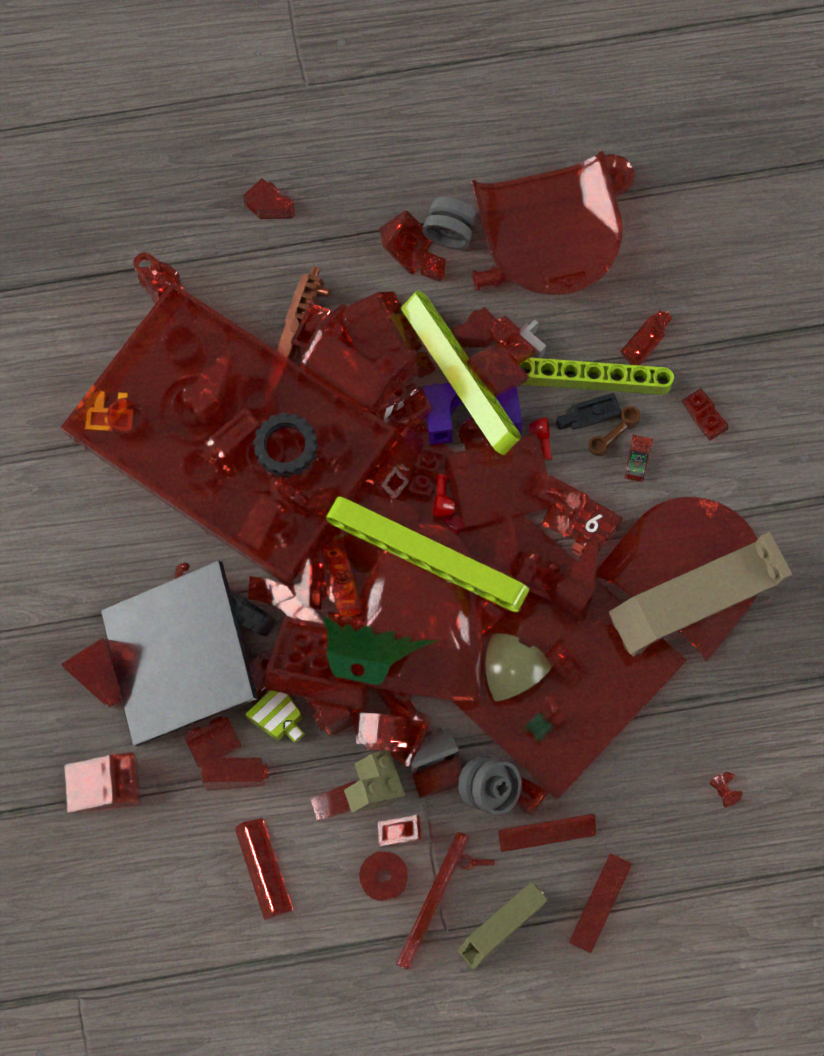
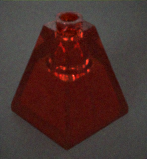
(95, 672)

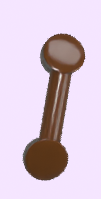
(630, 419)

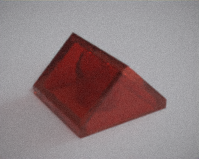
(418, 728)

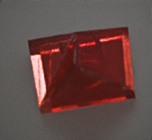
(402, 237)

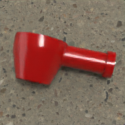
(542, 430)
(442, 505)

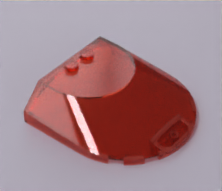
(553, 227)
(672, 542)

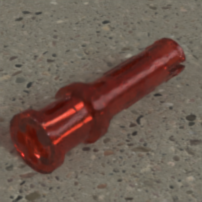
(488, 277)

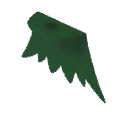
(367, 649)

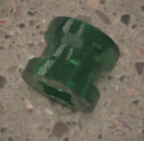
(539, 727)

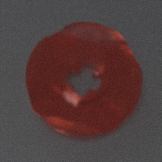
(388, 889)

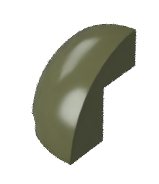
(513, 666)

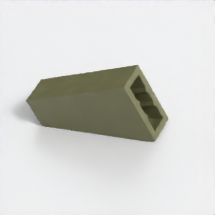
(502, 925)

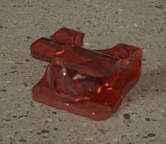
(157, 277)

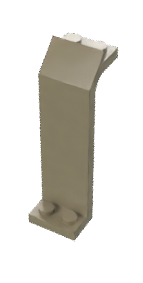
(699, 594)

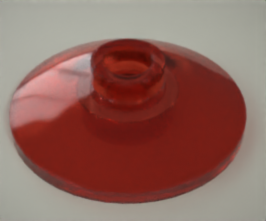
(622, 172)

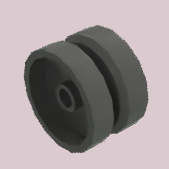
(450, 223)
(490, 785)

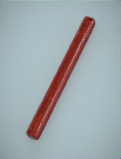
(432, 900)

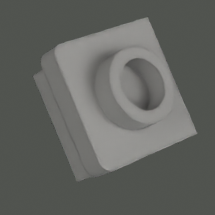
(527, 332)

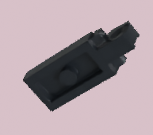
(590, 412)

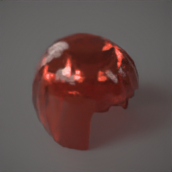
(472, 435)

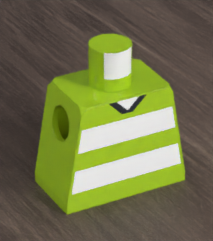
(277, 716)

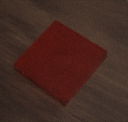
(497, 369)

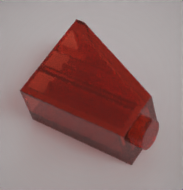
(233, 773)

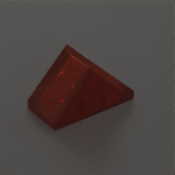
(531, 797)

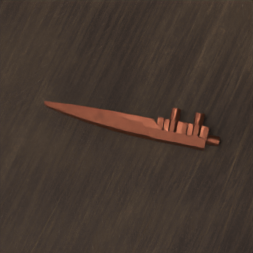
(307, 292)

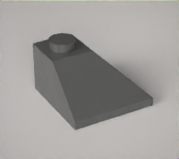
(434, 749)

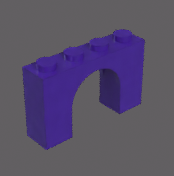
(446, 400)

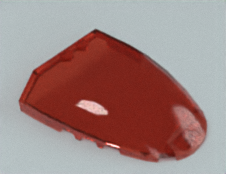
(426, 608)

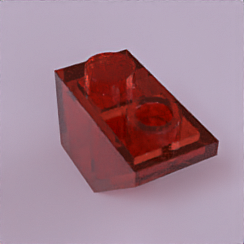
(267, 202)
(474, 331)

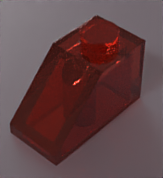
(438, 777)

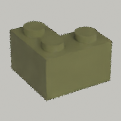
(378, 783)

